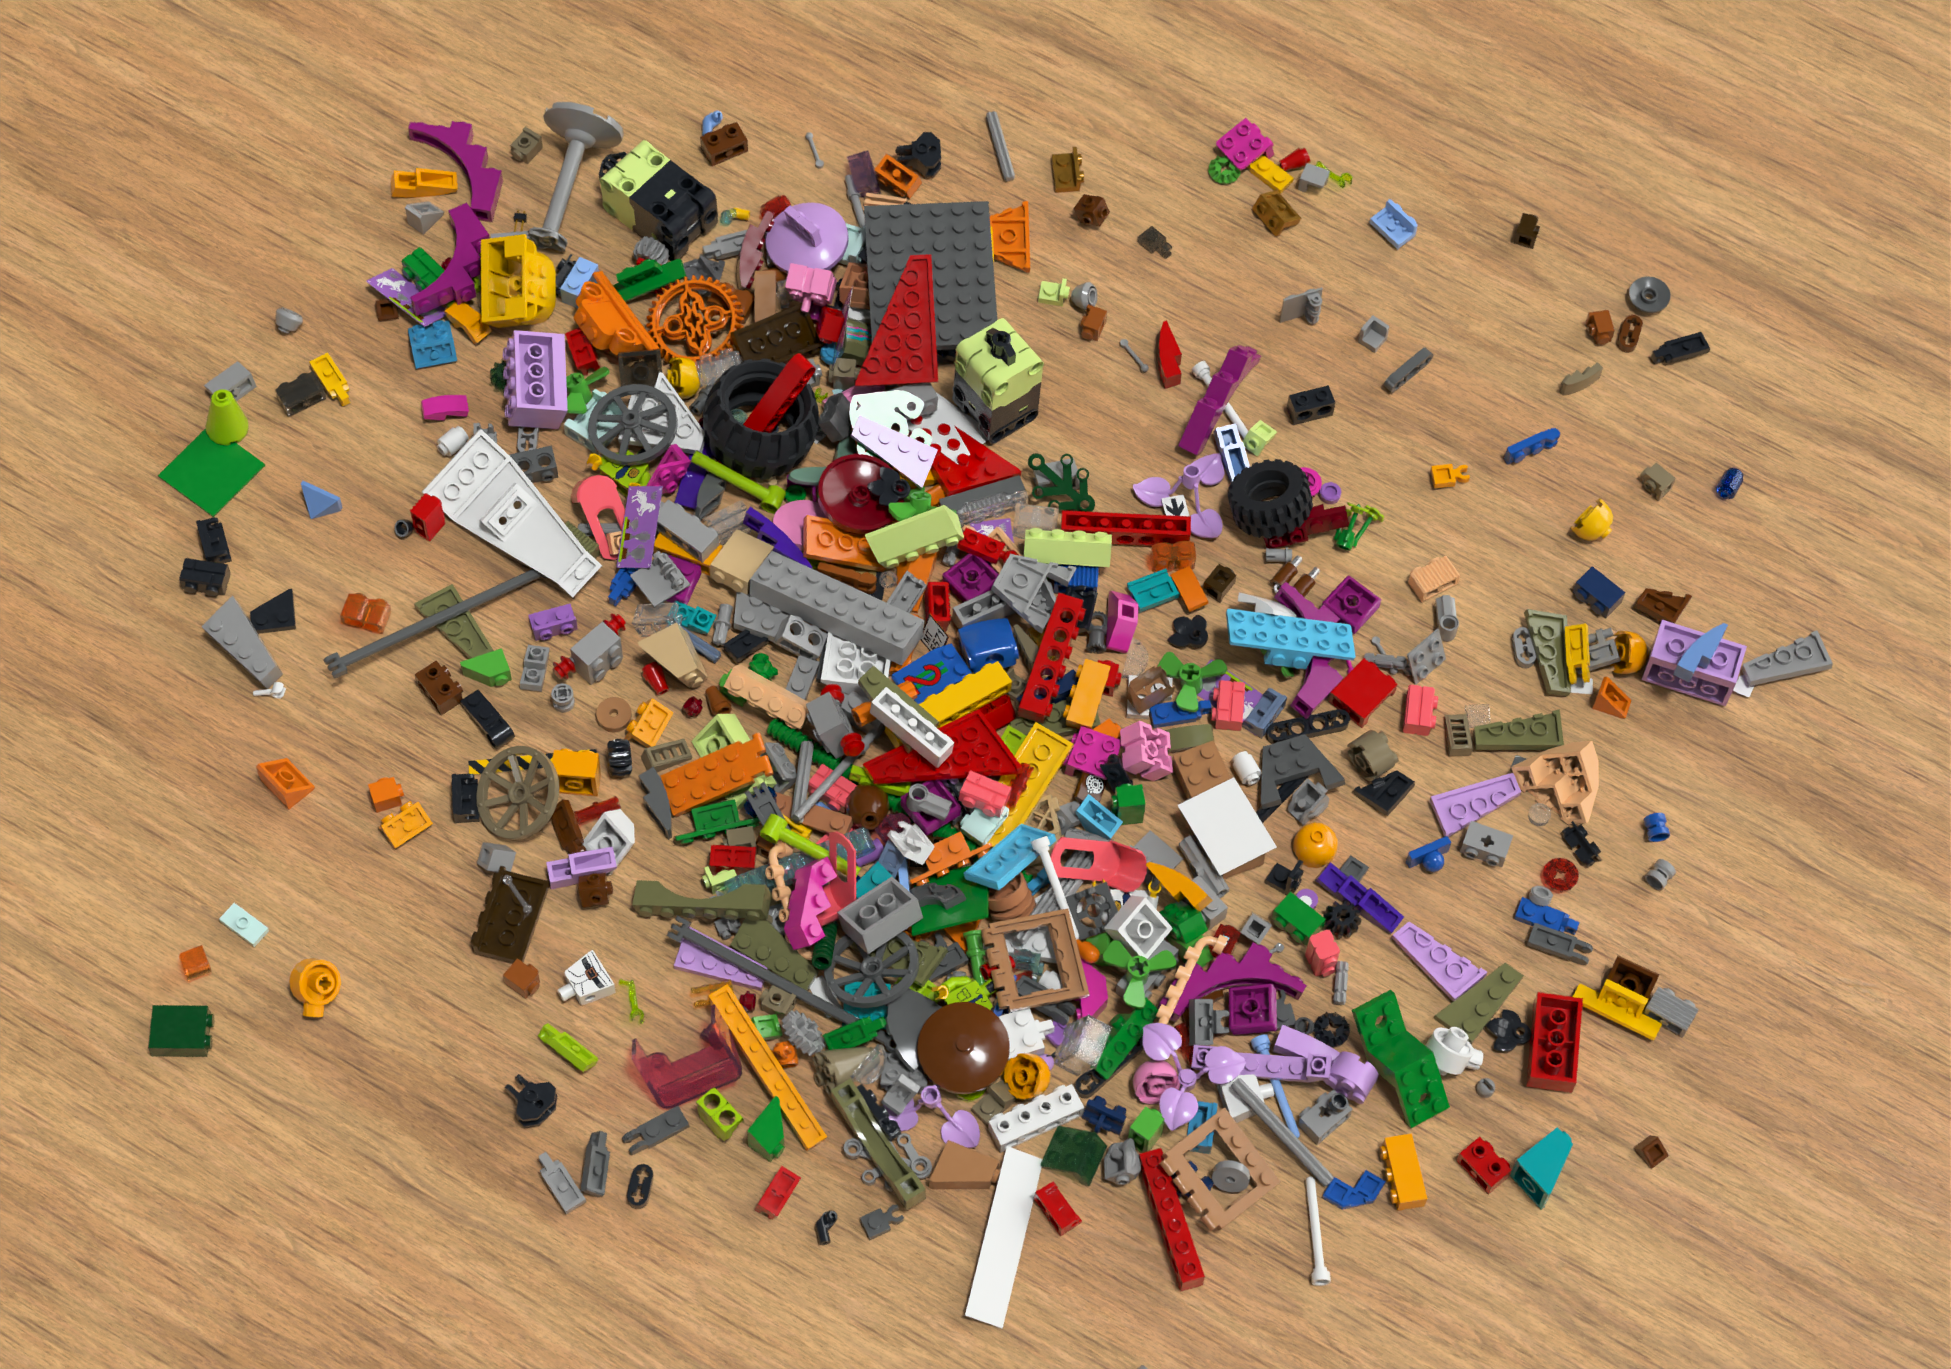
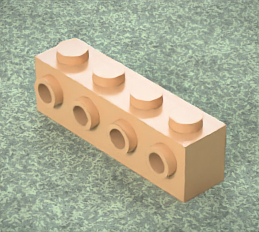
(767, 695)

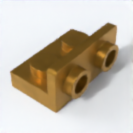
(1067, 172)
(1275, 212)

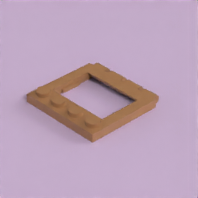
(1065, 951)
(1189, 1181)

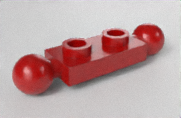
(984, 546)

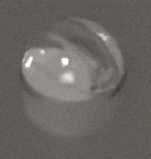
(887, 583)

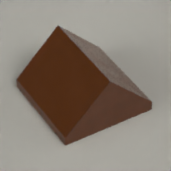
(1633, 976)

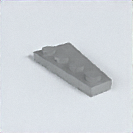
(1797, 659)

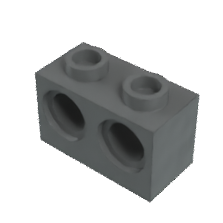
(533, 462)

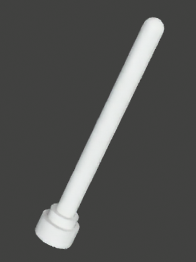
(1202, 371)
(1041, 847)
(1320, 1274)

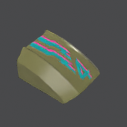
(856, 341)

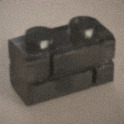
(300, 393)

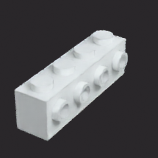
(911, 727)
(1035, 1117)

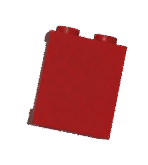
(1362, 691)

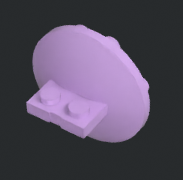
(807, 237)

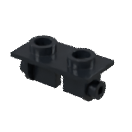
(564, 268)
(1115, 772)
(1587, 851)

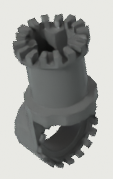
(1097, 634)

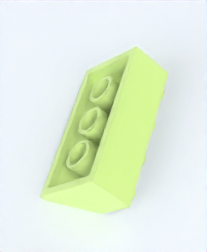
(915, 536)
(1068, 547)
(719, 733)

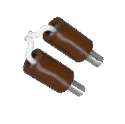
(1288, 572)

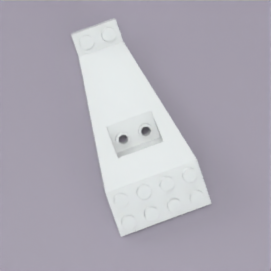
(483, 486)

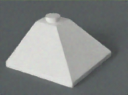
(848, 662)

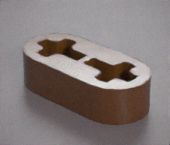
(1633, 334)

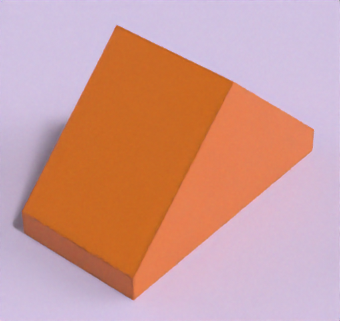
(1612, 699)

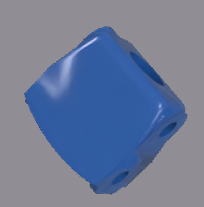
(988, 643)

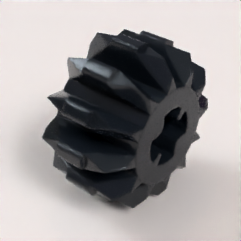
(619, 757)
(1350, 916)

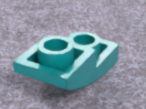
(696, 619)

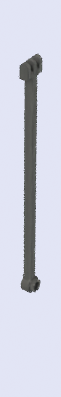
(338, 664)
(769, 977)

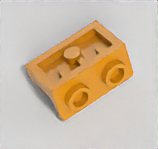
(649, 723)
(405, 824)

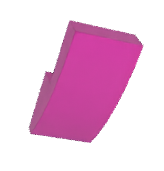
(440, 406)

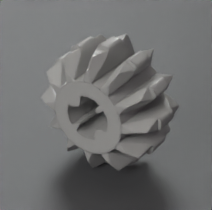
(651, 249)

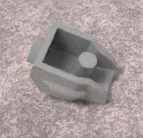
(1308, 801)
(1122, 1162)

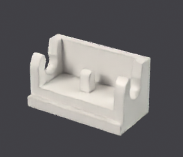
(912, 842)

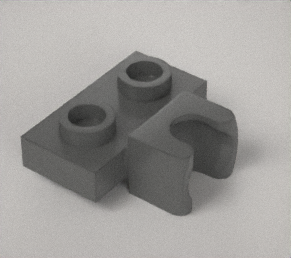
(952, 961)
(1204, 1021)

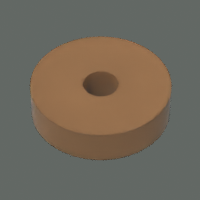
(610, 706)

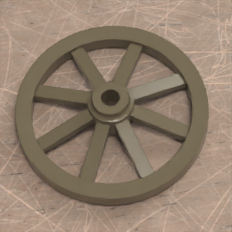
(519, 793)

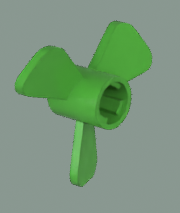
(579, 391)
(915, 504)
(1190, 688)
(1119, 957)

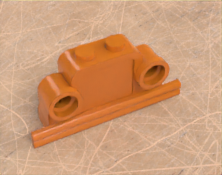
(608, 319)

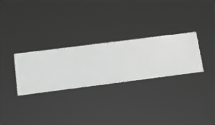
(1004, 1237)

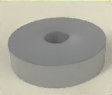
(1231, 1176)

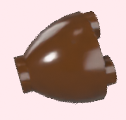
(867, 806)

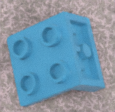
(432, 344)

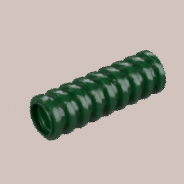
(824, 947)

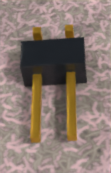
(520, 217)

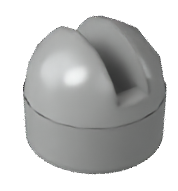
(1483, 1090)

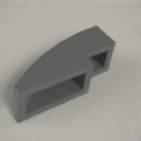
(709, 495)
(656, 800)

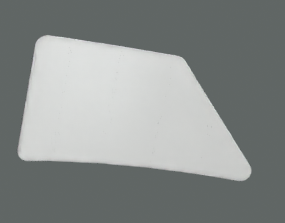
(1742, 687)

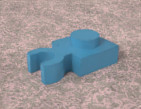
(1040, 881)

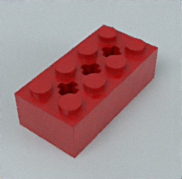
(1565, 1050)

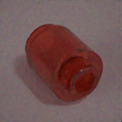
(775, 206)

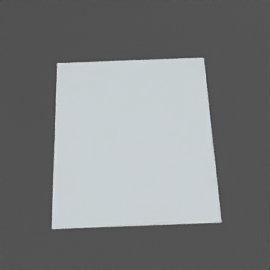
(950, 415)
(1227, 826)

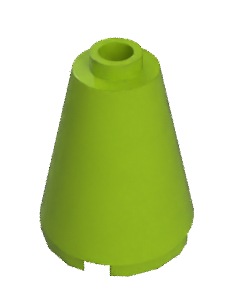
(225, 419)

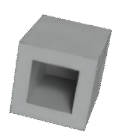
(1255, 928)

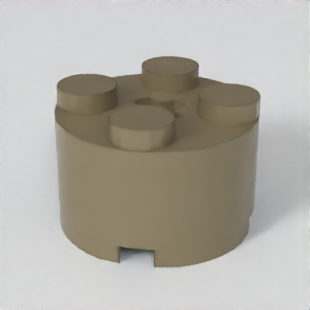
(1372, 754)

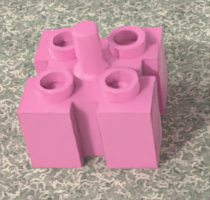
(810, 284)
(1146, 751)

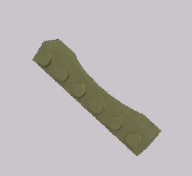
(747, 901)
(865, 1127)

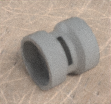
(566, 701)
(1660, 874)

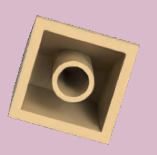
(676, 652)

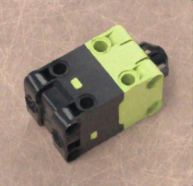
(657, 198)
(997, 380)

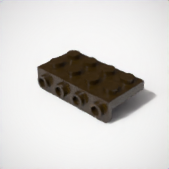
(778, 336)
(504, 926)

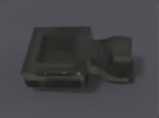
(1154, 241)

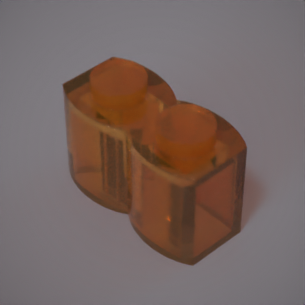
(1173, 556)
(365, 613)

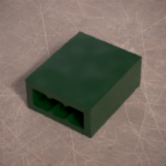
(180, 1031)

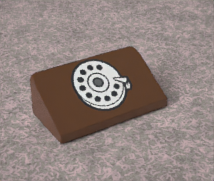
(1090, 785)

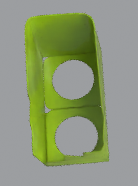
(720, 1130)

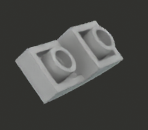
(534, 668)

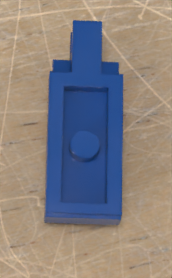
(622, 585)
(1169, 714)
(1544, 915)

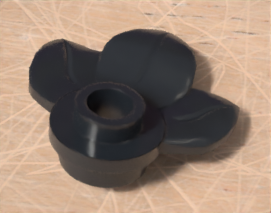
(887, 485)
(1188, 630)
(1505, 1030)

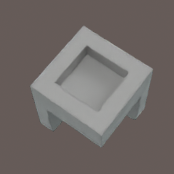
(1314, 176)
(1373, 334)
(496, 855)

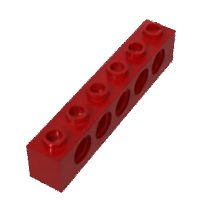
(1130, 528)
(1064, 607)
(1171, 1221)

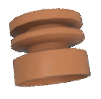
(1011, 901)

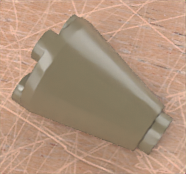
(837, 1065)

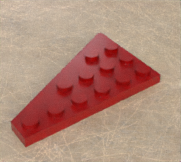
(906, 338)
(972, 471)
(975, 749)

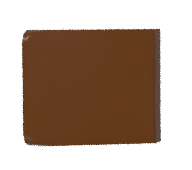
(386, 310)
(1651, 1151)

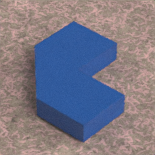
(1347, 1197)

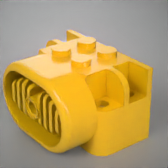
(515, 282)

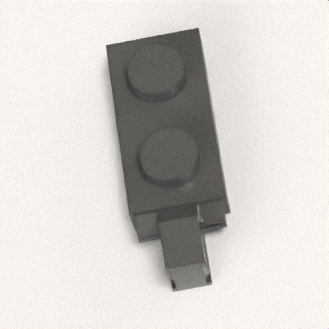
(596, 1165)

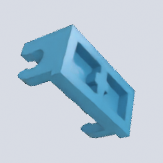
(1204, 1112)

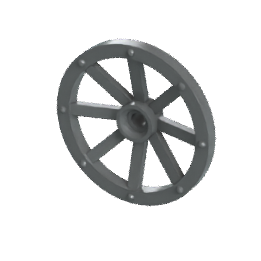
(632, 426)
(872, 971)

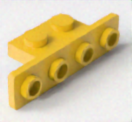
(1620, 1006)

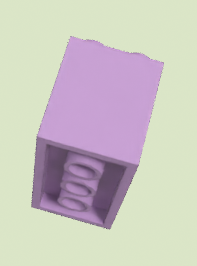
(535, 379)
(1709, 684)

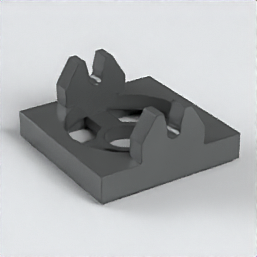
(1073, 900)

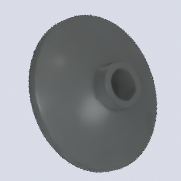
(1652, 288)

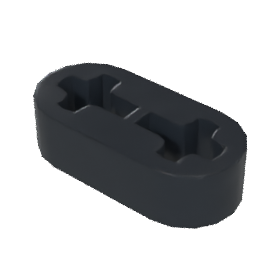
(645, 1187)

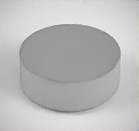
(1540, 895)

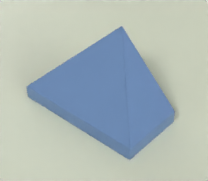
(320, 501)

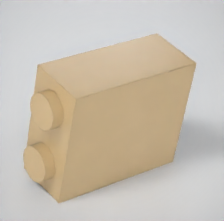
(739, 561)

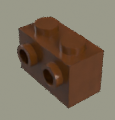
(724, 143)
(439, 687)

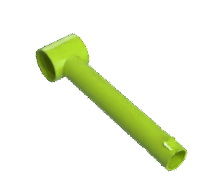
(771, 497)
(775, 830)

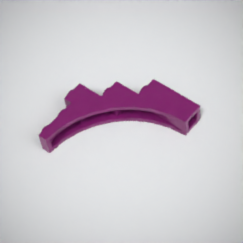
(473, 159)
(456, 280)
(1220, 390)
(1319, 676)
(1227, 972)

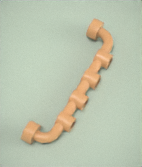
(781, 891)
(1183, 974)

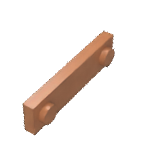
(817, 817)

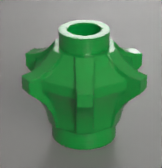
(761, 665)

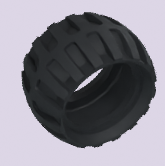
(749, 450)

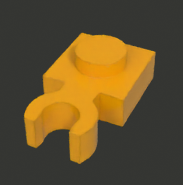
(1446, 476)

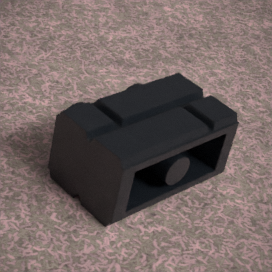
(204, 577)

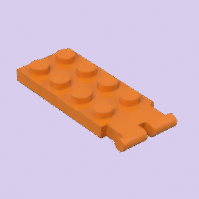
(716, 775)

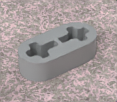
(1519, 648)

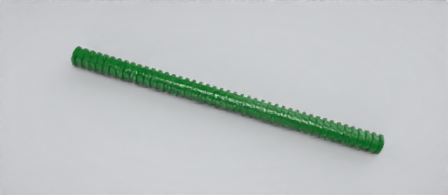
(794, 739)

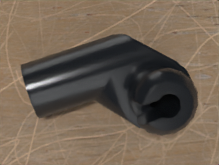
(824, 1224)

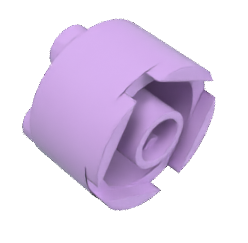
(1352, 1077)

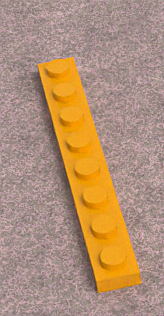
(768, 1068)

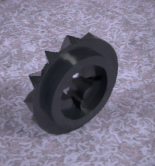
(1327, 1037)

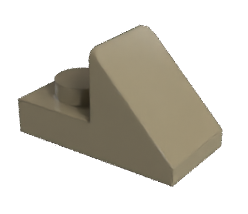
(994, 1102)

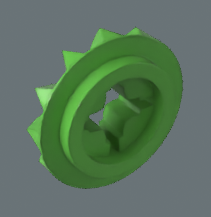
(1227, 176)

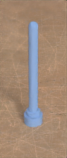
(1261, 1045)

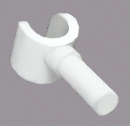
(277, 691)

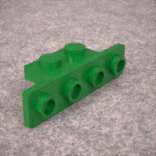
(647, 278)
(715, 818)
(1123, 1036)

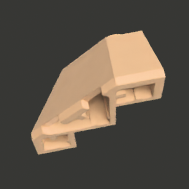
(1562, 779)

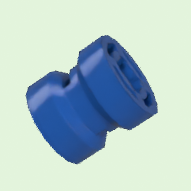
(1656, 827)

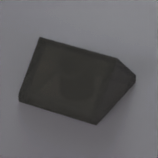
(639, 367)

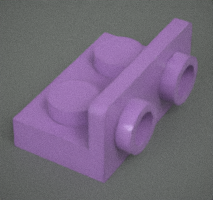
(553, 622)

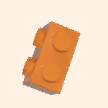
(898, 176)

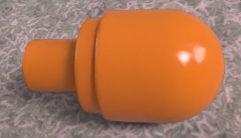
(1088, 951)

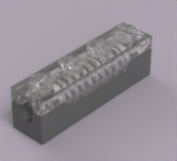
(987, 500)

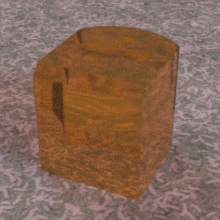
(195, 962)

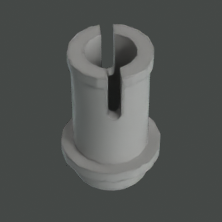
(1279, 555)

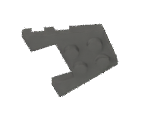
(1291, 761)

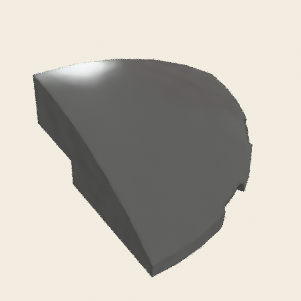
(905, 1022)

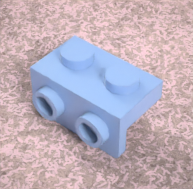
(1394, 224)

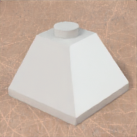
(614, 831)

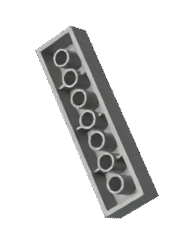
(836, 607)

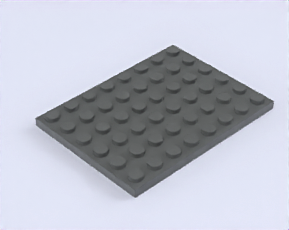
(961, 263)

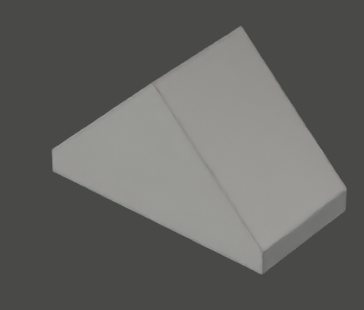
(422, 215)

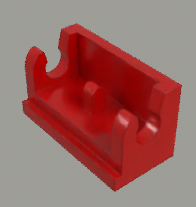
(582, 351)
(732, 857)
(777, 1192)
(1056, 1208)

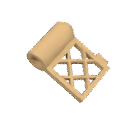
(1053, 807)

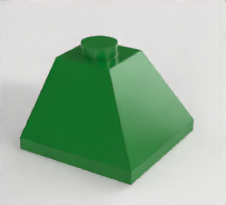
(767, 1133)

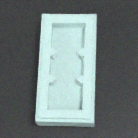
(244, 924)

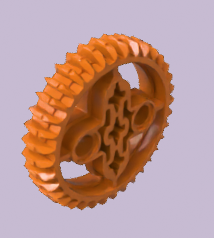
(686, 289)

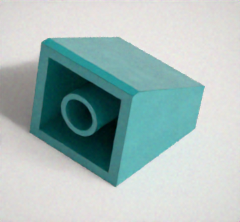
(1541, 1166)

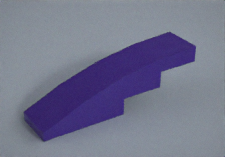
(692, 481)
(772, 535)
(1367, 901)

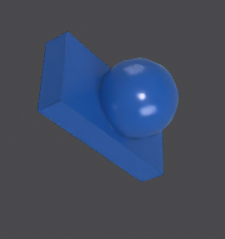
(1430, 855)

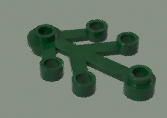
(1064, 485)

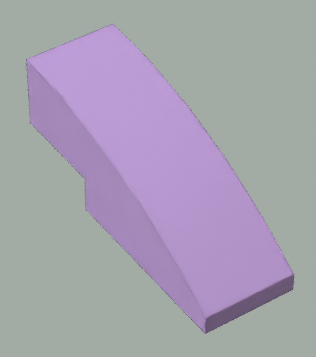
(567, 871)
(1297, 1044)

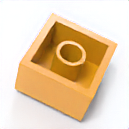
(577, 772)

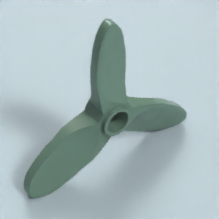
(812, 475)

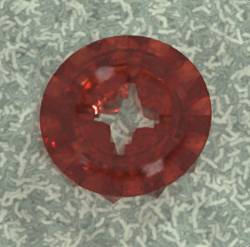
(1562, 866)

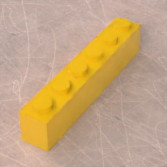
(964, 697)

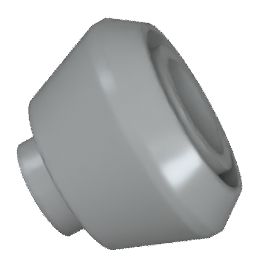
(1084, 295)
(287, 320)

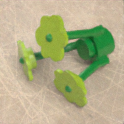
(1346, 538)

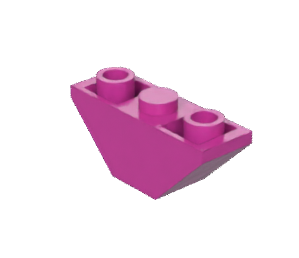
(1121, 621)
(1098, 996)

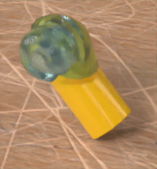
(738, 213)

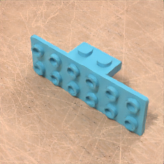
(1289, 639)

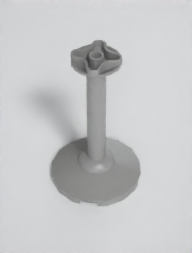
(582, 131)

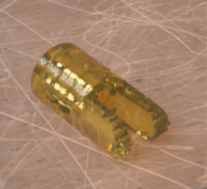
(712, 987)

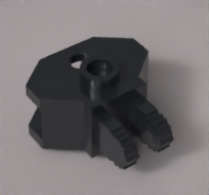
(922, 154)
(533, 1101)

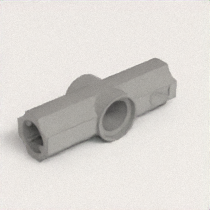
(1202, 865)

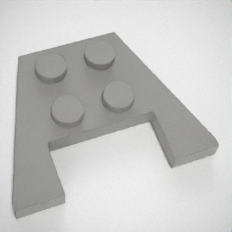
(1022, 580)
(757, 616)

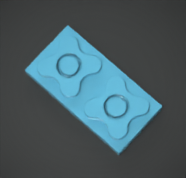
(1007, 857)

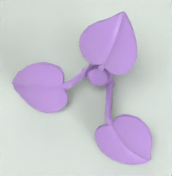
(1210, 472)
(1181, 1106)
(960, 1128)

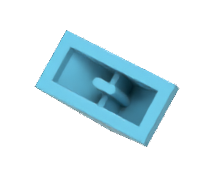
(1097, 818)

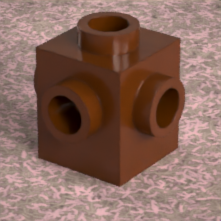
(1091, 210)
(594, 889)

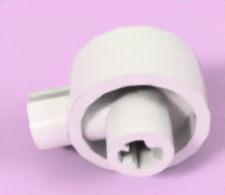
(1453, 1051)

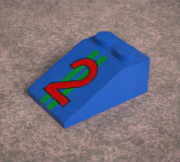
(933, 672)

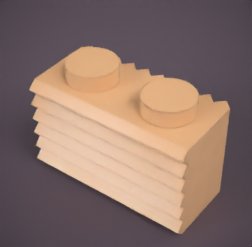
(1433, 578)

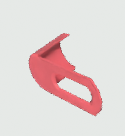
(595, 495)
(1114, 862)
(838, 892)

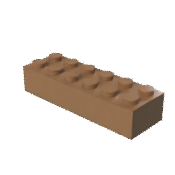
(1199, 771)

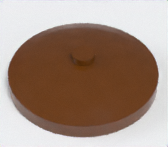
(963, 1048)

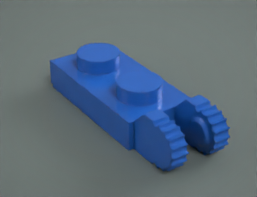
(1532, 445)

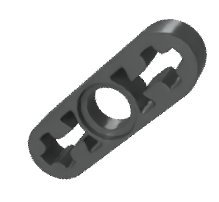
(1408, 370)

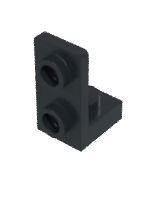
(1285, 879)

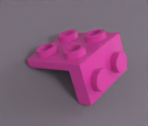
(1245, 144)
(670, 469)
(1090, 751)

